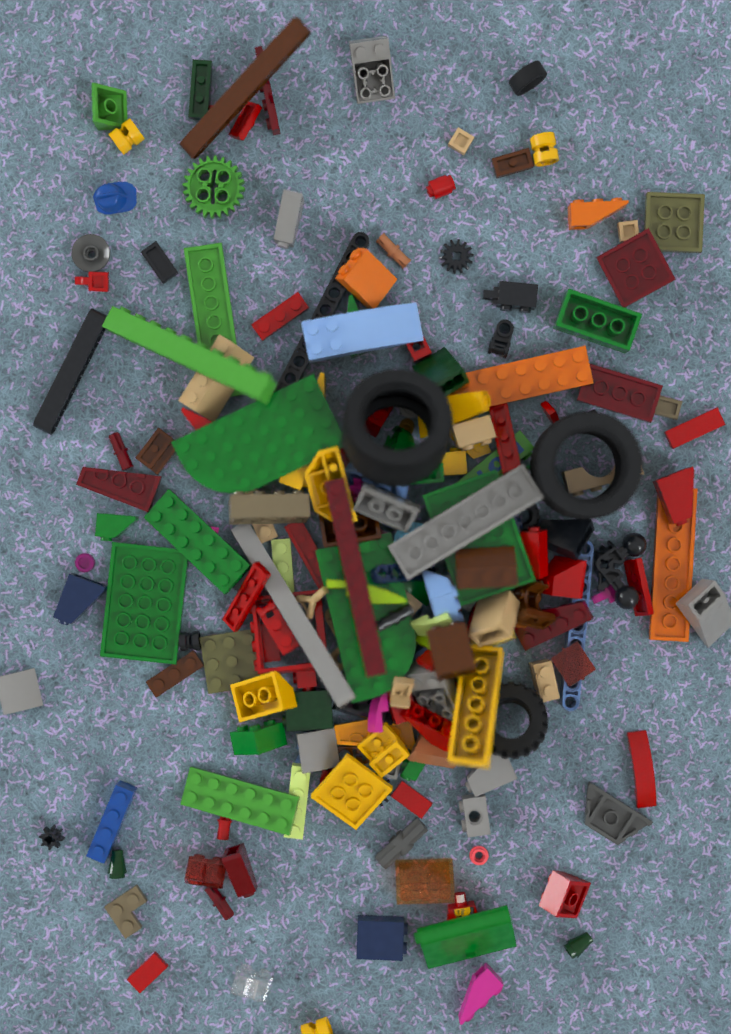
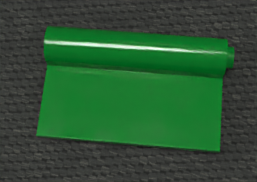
(466, 937)

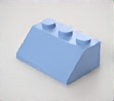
(442, 596)

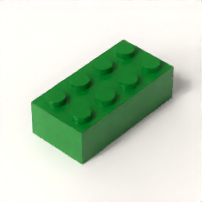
(597, 321)

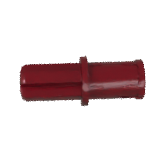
(120, 451)
(220, 902)

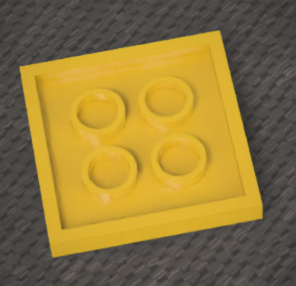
(351, 791)

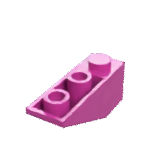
(482, 987)

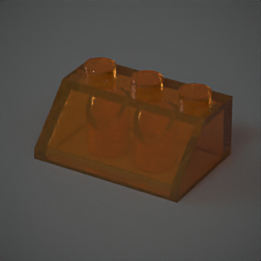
(424, 881)

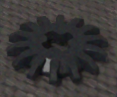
(456, 264)

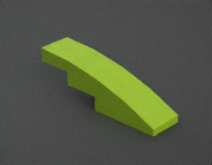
(377, 595)

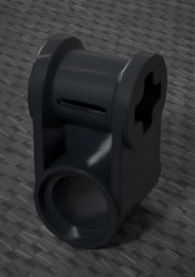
(501, 340)

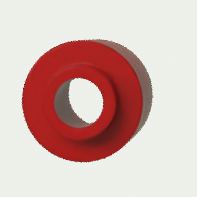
(440, 186)

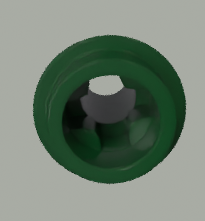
(117, 865)
(577, 945)

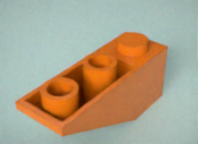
(587, 214)

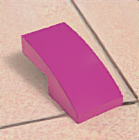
(377, 706)

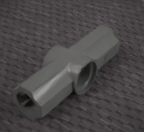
(401, 843)

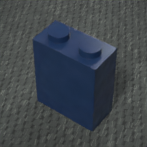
(381, 937)

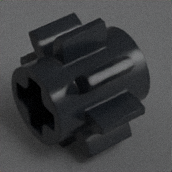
(47, 840)

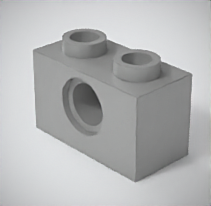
(479, 825)

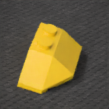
(325, 467)

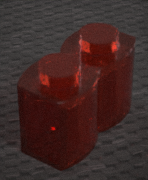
(205, 871)

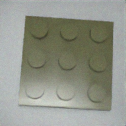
(675, 220)
(228, 659)

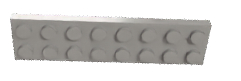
(465, 521)

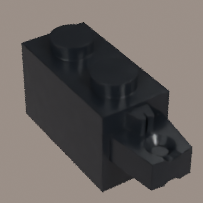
(513, 296)

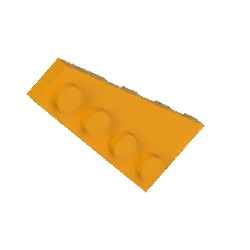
(355, 731)

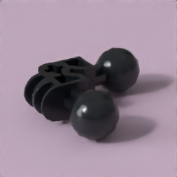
(632, 545)

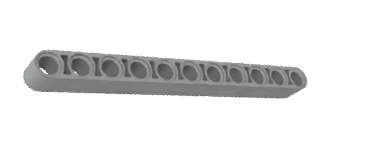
(295, 617)

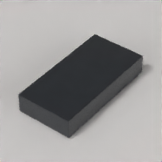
(159, 262)

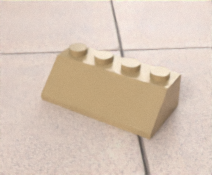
(207, 395)

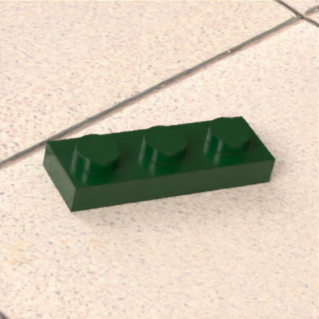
(200, 88)

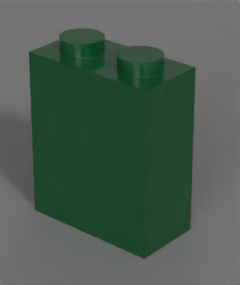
(443, 370)
(312, 713)

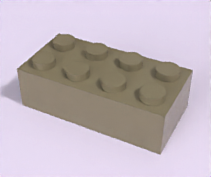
(269, 508)

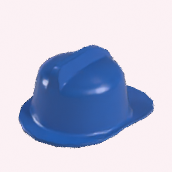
(115, 198)

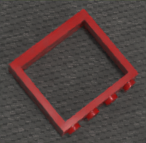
(257, 645)

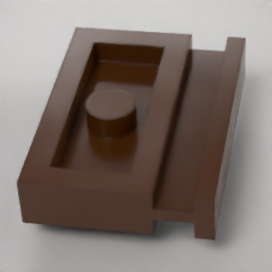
(157, 451)

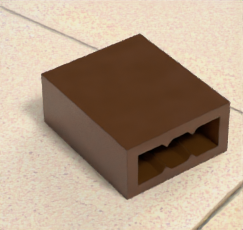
(451, 651)

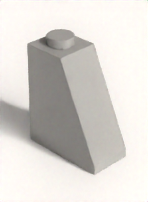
(288, 219)
(484, 780)

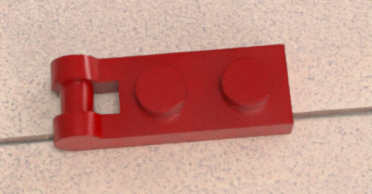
(278, 628)

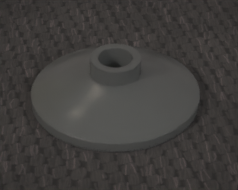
(84, 246)

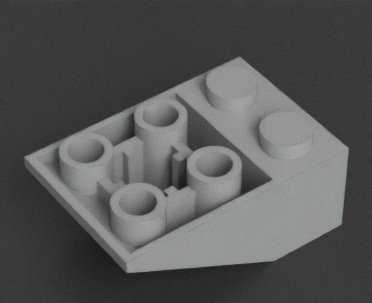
(372, 69)
(706, 610)
(433, 694)

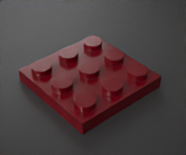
(636, 268)

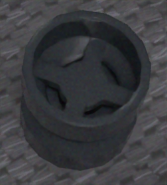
(189, 640)

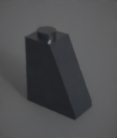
(567, 535)

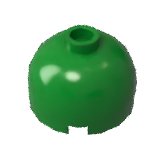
(400, 439)

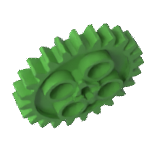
(196, 187)

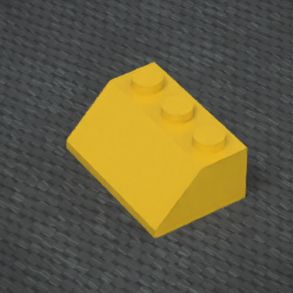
(262, 696)

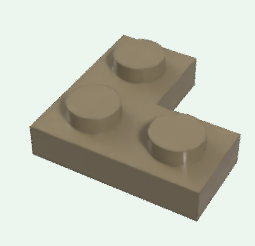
(122, 910)

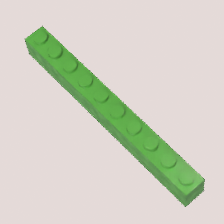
(190, 355)

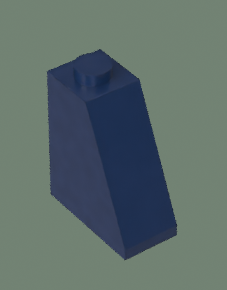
(77, 598)

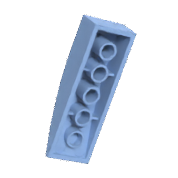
(361, 331)

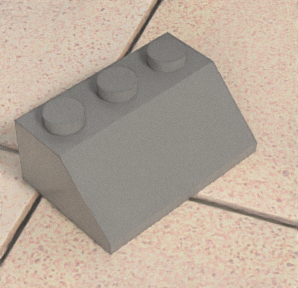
(386, 507)

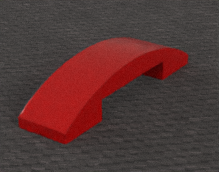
(642, 769)

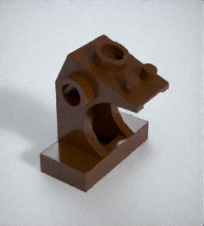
(529, 610)

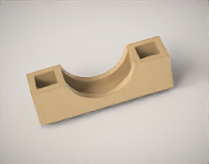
(578, 480)

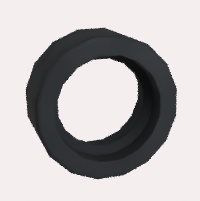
(527, 78)

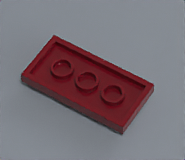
(621, 394)

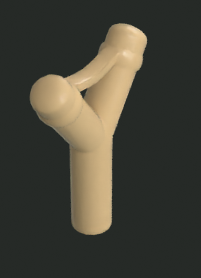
(312, 601)

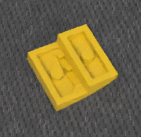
(383, 750)

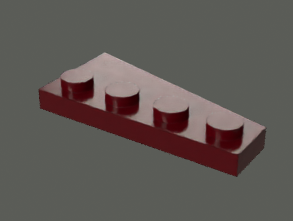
(268, 103)
(127, 487)
(567, 617)

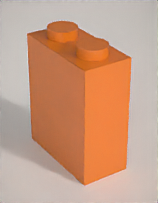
(366, 278)

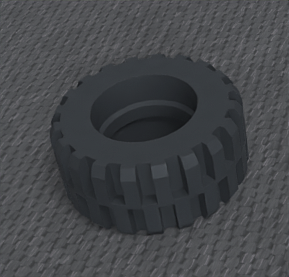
(537, 726)

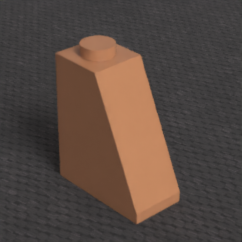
(429, 754)

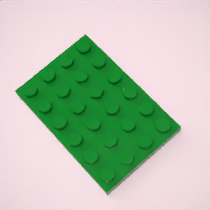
(502, 535)
(144, 603)

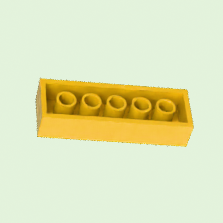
(477, 710)

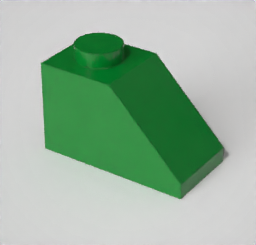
(112, 525)

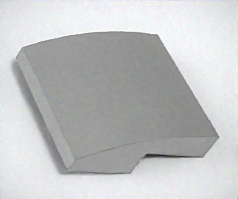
(19, 691)
(318, 750)

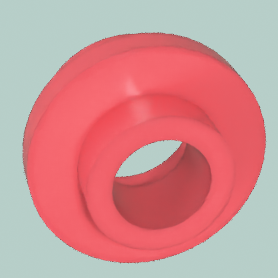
(478, 861)

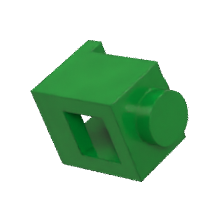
(411, 769)

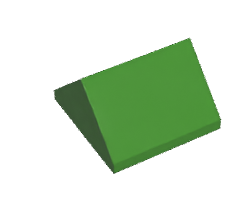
(108, 107)

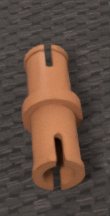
(393, 250)

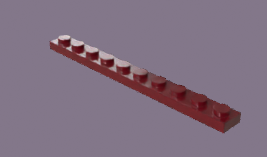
(355, 577)

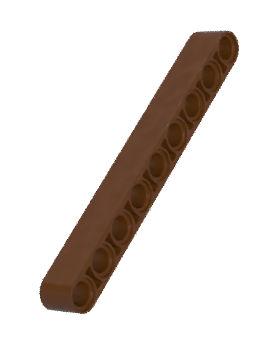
(245, 87)

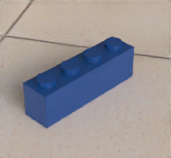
(111, 821)

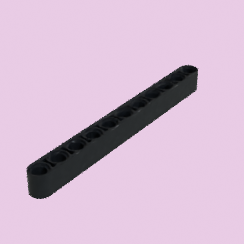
(326, 300)

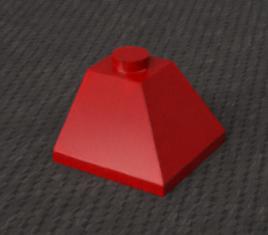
(565, 577)

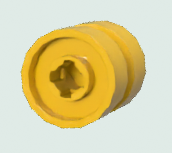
(126, 136)
(543, 142)
(321, 1026)

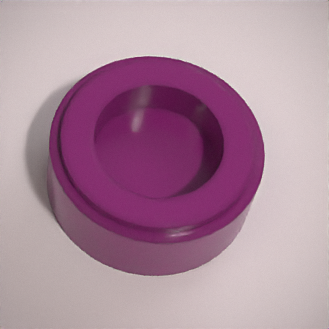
(85, 562)

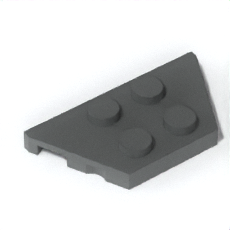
(611, 816)

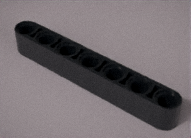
(70, 372)

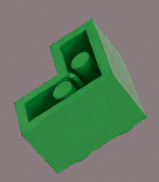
(257, 738)

